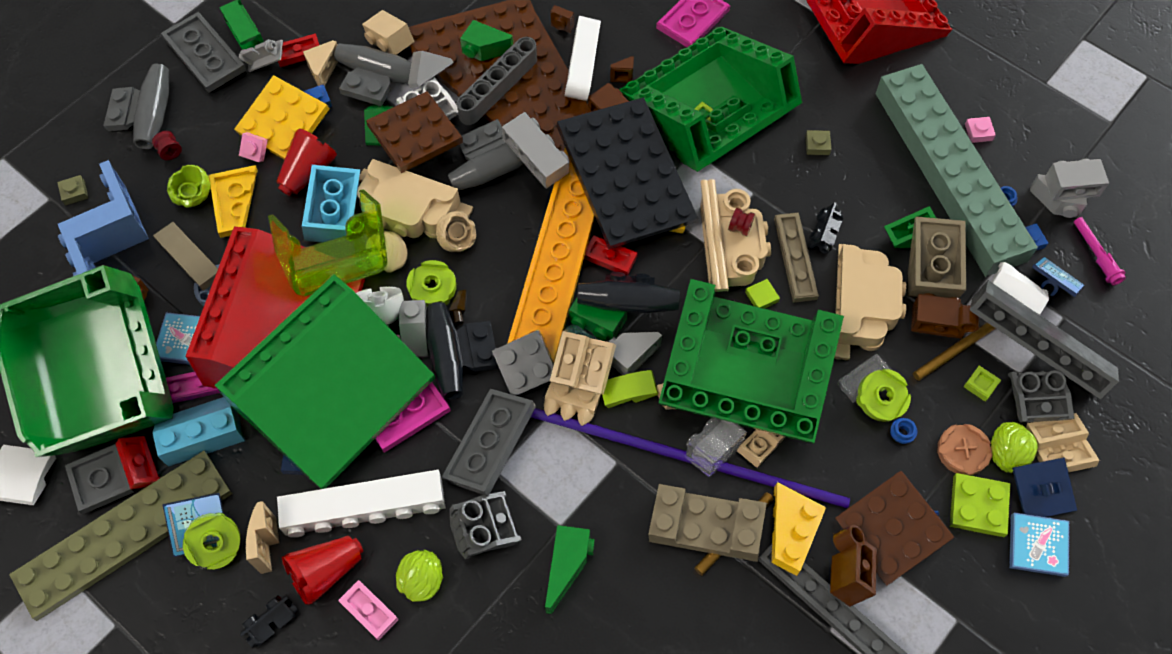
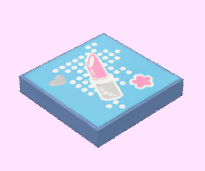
(176, 337)
(1039, 544)

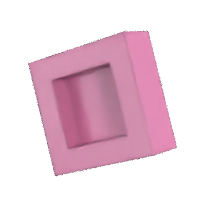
(980, 129)
(253, 147)

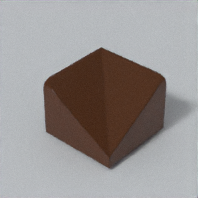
(622, 70)

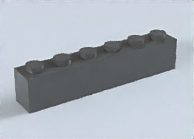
(1044, 339)

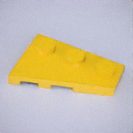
(232, 197)
(794, 528)

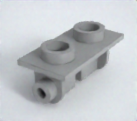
(262, 55)

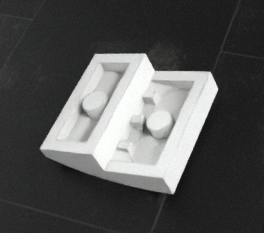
(22, 474)

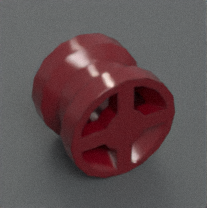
(166, 145)
(741, 222)

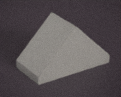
(425, 66)

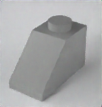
(1067, 208)
(413, 327)
(634, 350)

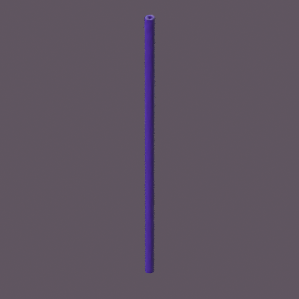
(680, 455)

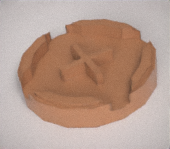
(964, 449)

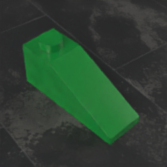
(568, 560)

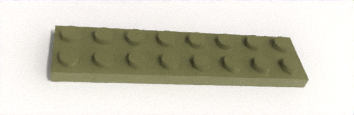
(112, 538)

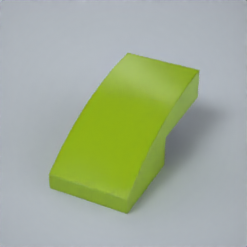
(630, 387)

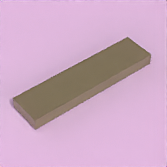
(187, 255)
(796, 257)

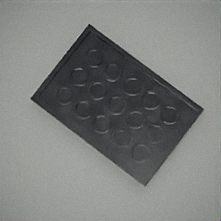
(626, 173)

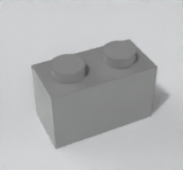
(1076, 179)

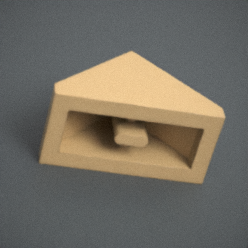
(321, 61)

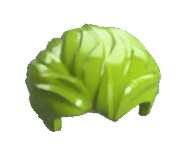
(189, 186)
(1013, 446)
(419, 575)

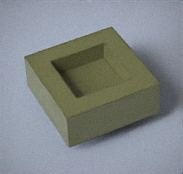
(818, 142)
(72, 190)

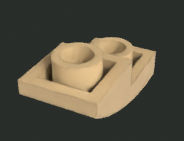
(759, 446)

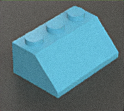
(329, 202)
(197, 430)

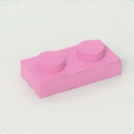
(368, 610)

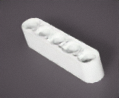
(582, 58)

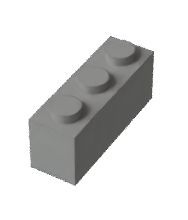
(535, 149)

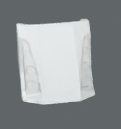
(438, 93)
(1020, 287)

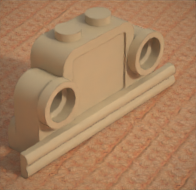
(408, 200)
(730, 255)
(867, 297)

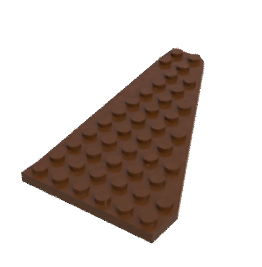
(537, 93)

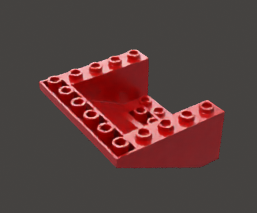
(878, 27)
(243, 305)

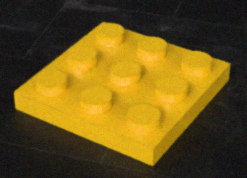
(279, 113)

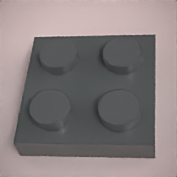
(525, 363)
(98, 479)

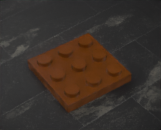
(414, 131)
(898, 526)

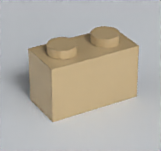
(387, 33)

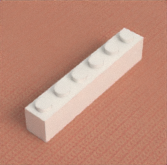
(360, 503)

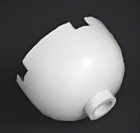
(384, 302)

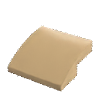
(583, 362)
(1065, 440)
(260, 534)

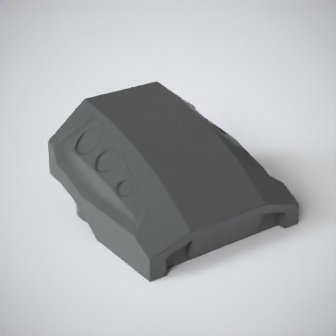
(1045, 399)
(482, 525)

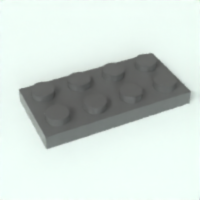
(203, 52)
(489, 442)

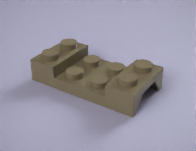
(707, 523)

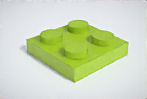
(980, 505)

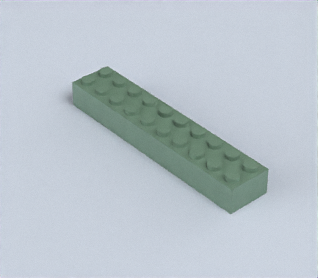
(955, 169)

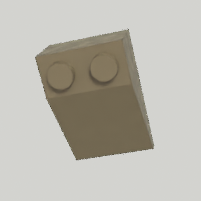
(937, 258)

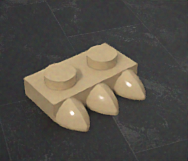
(571, 401)

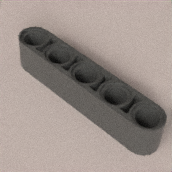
(497, 80)

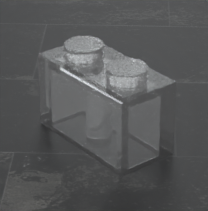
(714, 445)

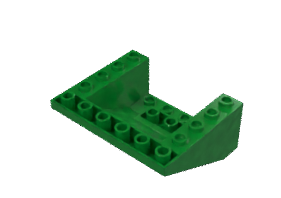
(730, 73)
(751, 364)
(326, 382)

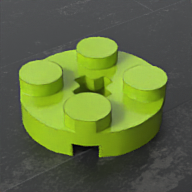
(424, 274)
(869, 397)
(208, 556)

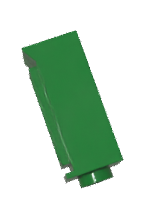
(241, 25)

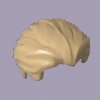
(455, 232)
(395, 250)

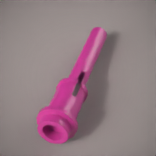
(1105, 261)

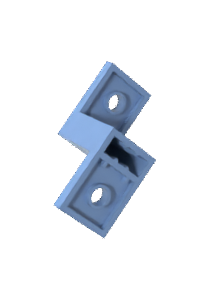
(104, 228)

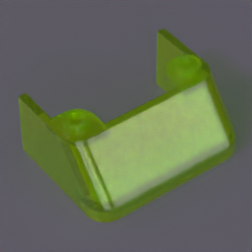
(348, 257)

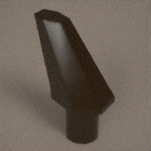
(458, 307)

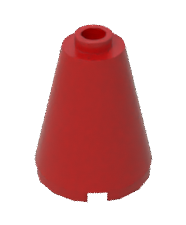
(301, 155)
(321, 566)

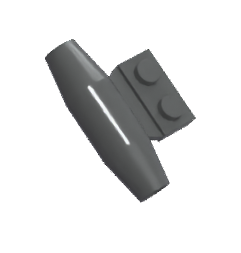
(371, 72)
(140, 107)
(487, 157)

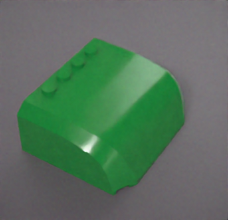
(81, 363)

